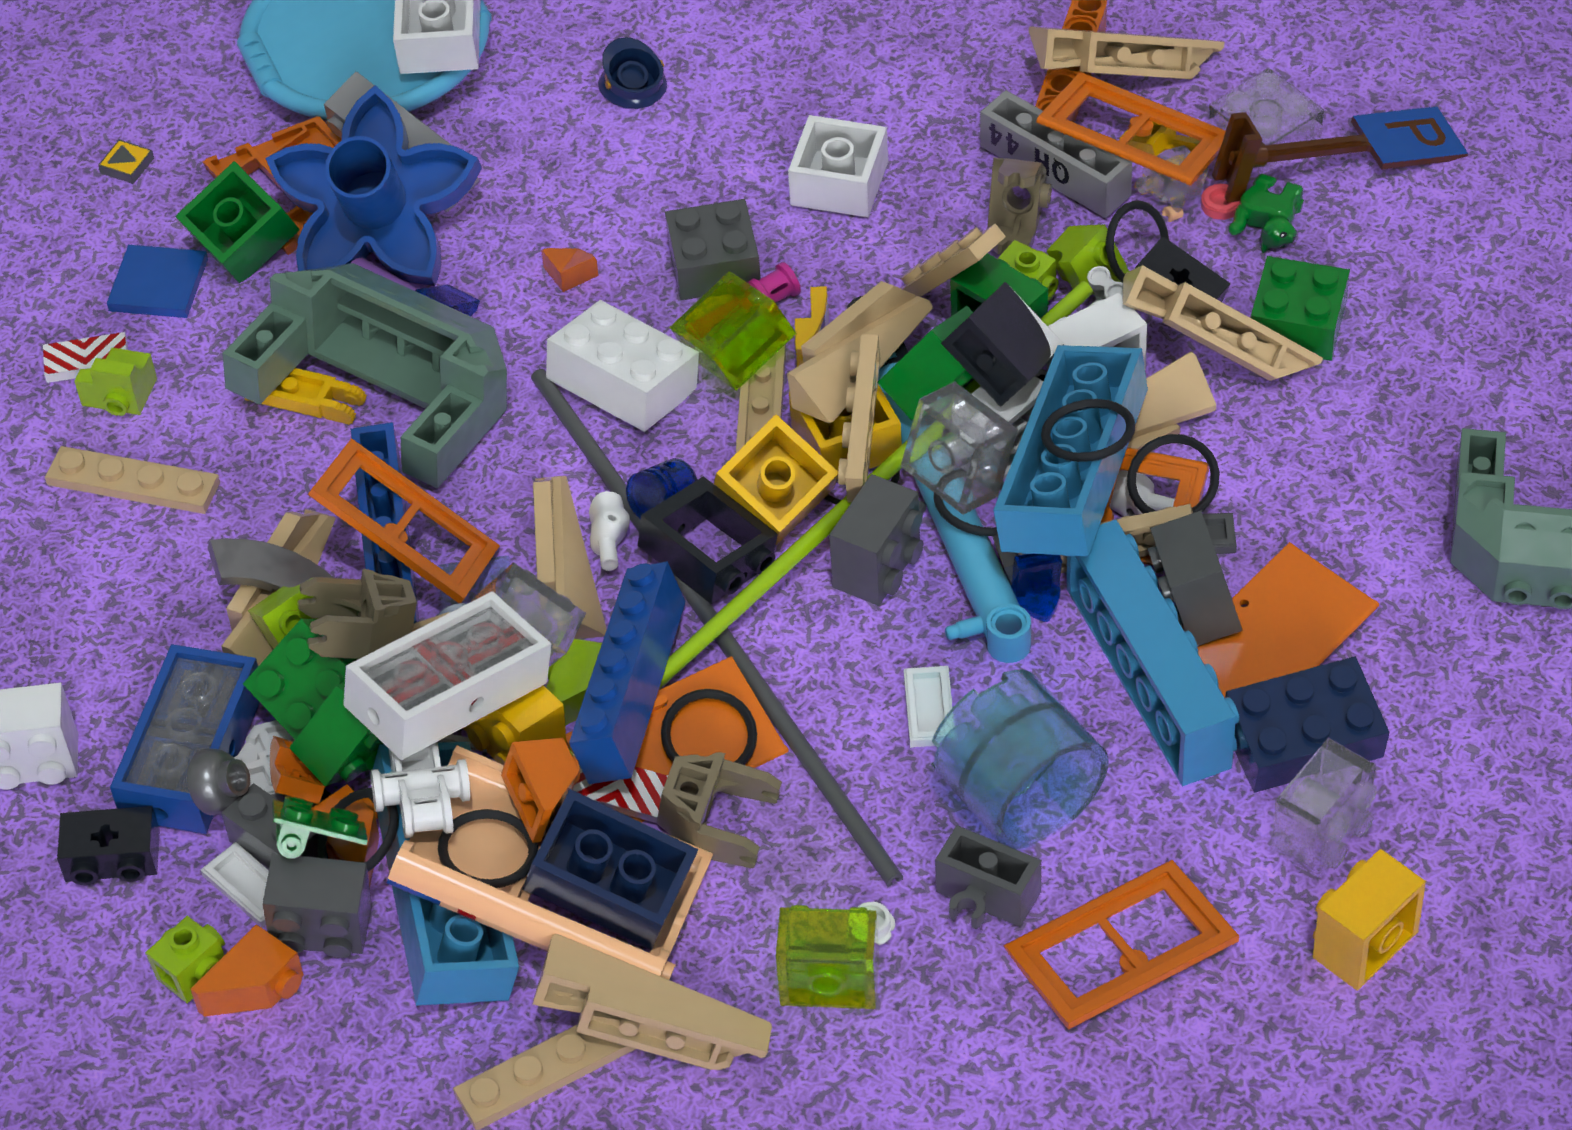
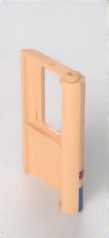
(497, 850)

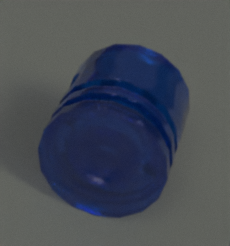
(657, 484)

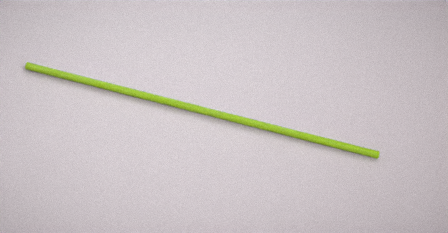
(818, 531)

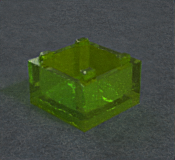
(733, 330)
(827, 957)

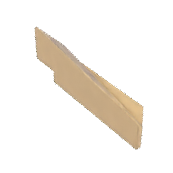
(1121, 52)
(1215, 325)
(822, 380)
(1173, 396)
(296, 532)
(562, 553)
(645, 1009)

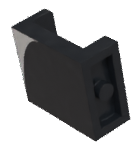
(1002, 344)

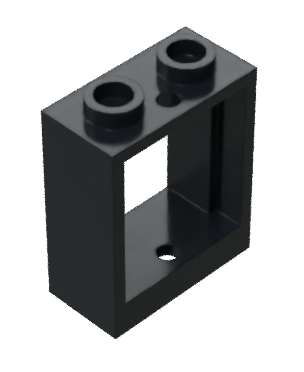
(663, 540)

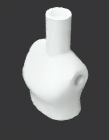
(1123, 503)
(608, 527)

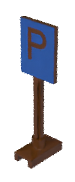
(1391, 137)

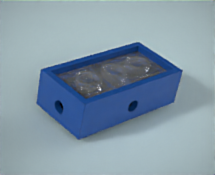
(191, 708)

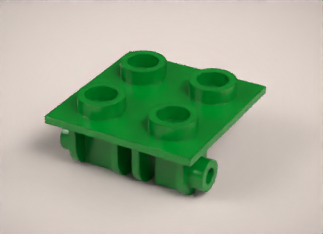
(297, 818)

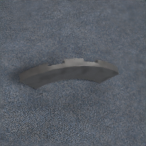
(260, 564)

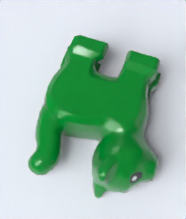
(1269, 211)

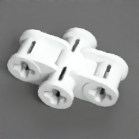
(421, 790)

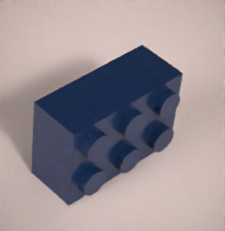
(1295, 714)
(610, 869)

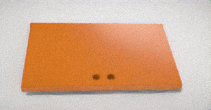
(1291, 621)
(707, 723)

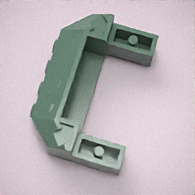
(387, 339)
(1506, 547)

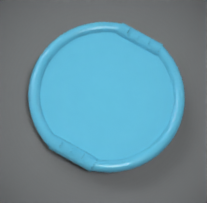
(312, 47)

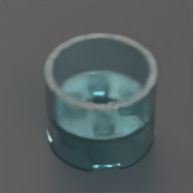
(1019, 759)

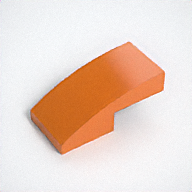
(290, 774)

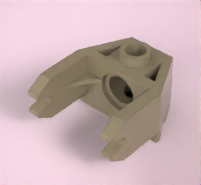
(1013, 215)
(357, 613)
(690, 795)

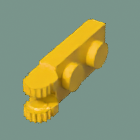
(313, 394)

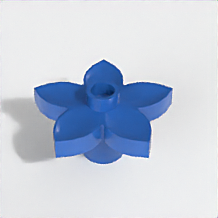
(373, 192)

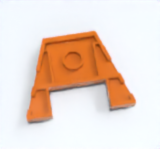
(252, 158)

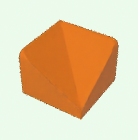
(569, 266)

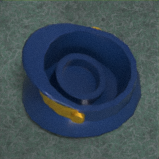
(631, 74)

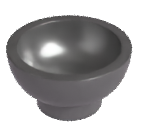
(216, 780)

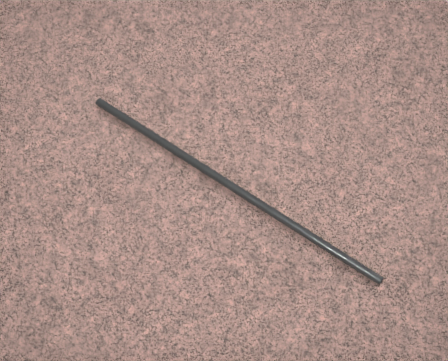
(730, 647)

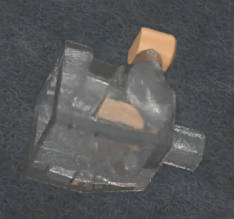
(1168, 189)

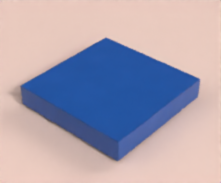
(157, 281)

